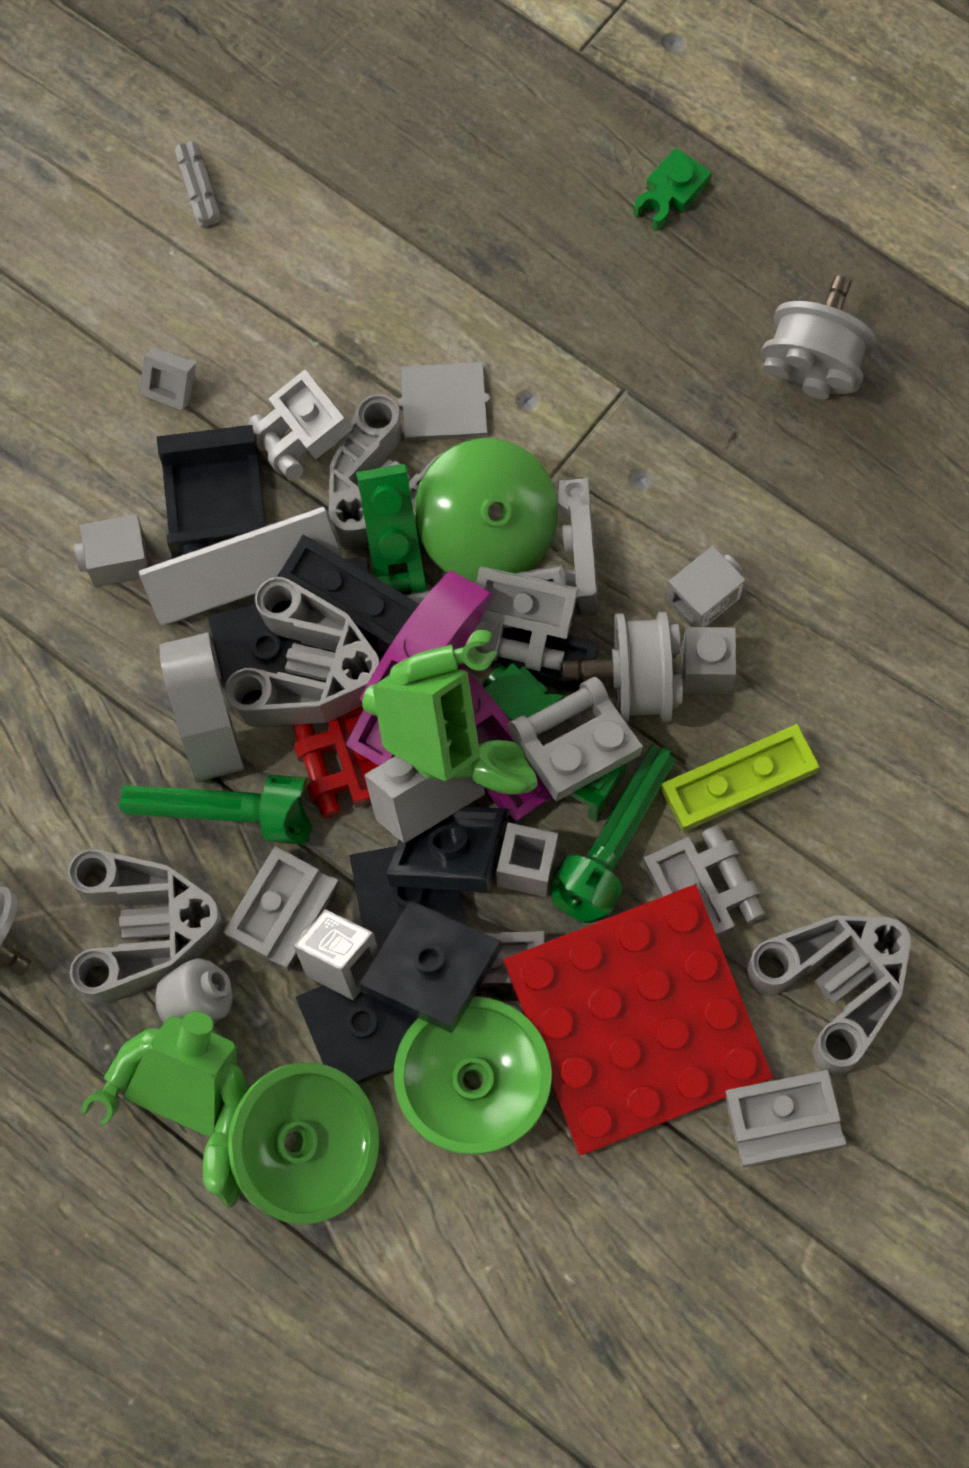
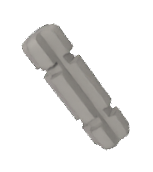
(197, 184)

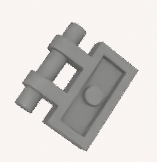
(313, 421)
(529, 605)
(682, 866)

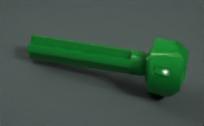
(276, 809)
(592, 876)

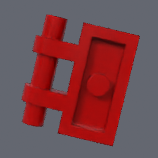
(325, 787)

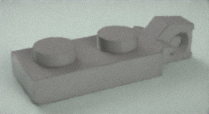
(579, 540)

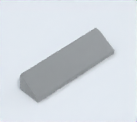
(231, 567)

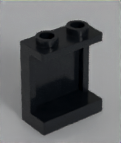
(210, 487)

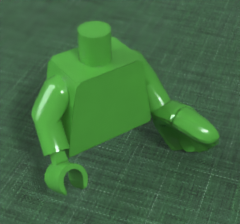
(431, 721)
(187, 1078)

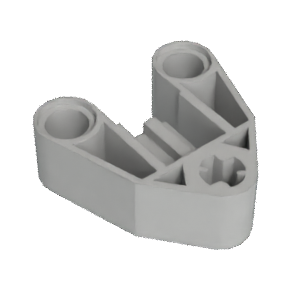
(362, 451)
(296, 699)
(199, 706)
(141, 883)
(811, 946)

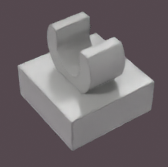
(167, 378)

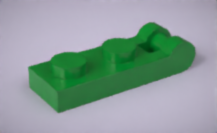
(391, 526)

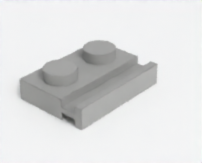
(279, 907)
(785, 1118)

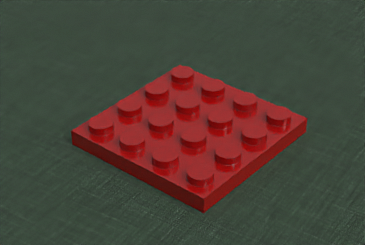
(638, 1019)

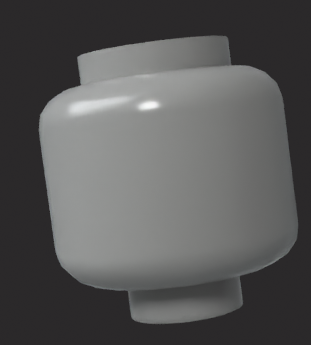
(194, 987)

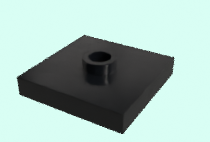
(247, 643)
(454, 853)
(383, 905)
(431, 966)
(354, 1034)

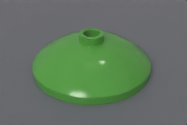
(456, 500)
(489, 1042)
(332, 1148)

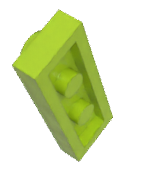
(739, 778)

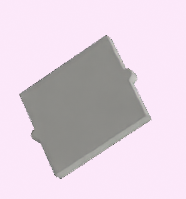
(443, 401)

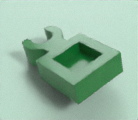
(673, 184)

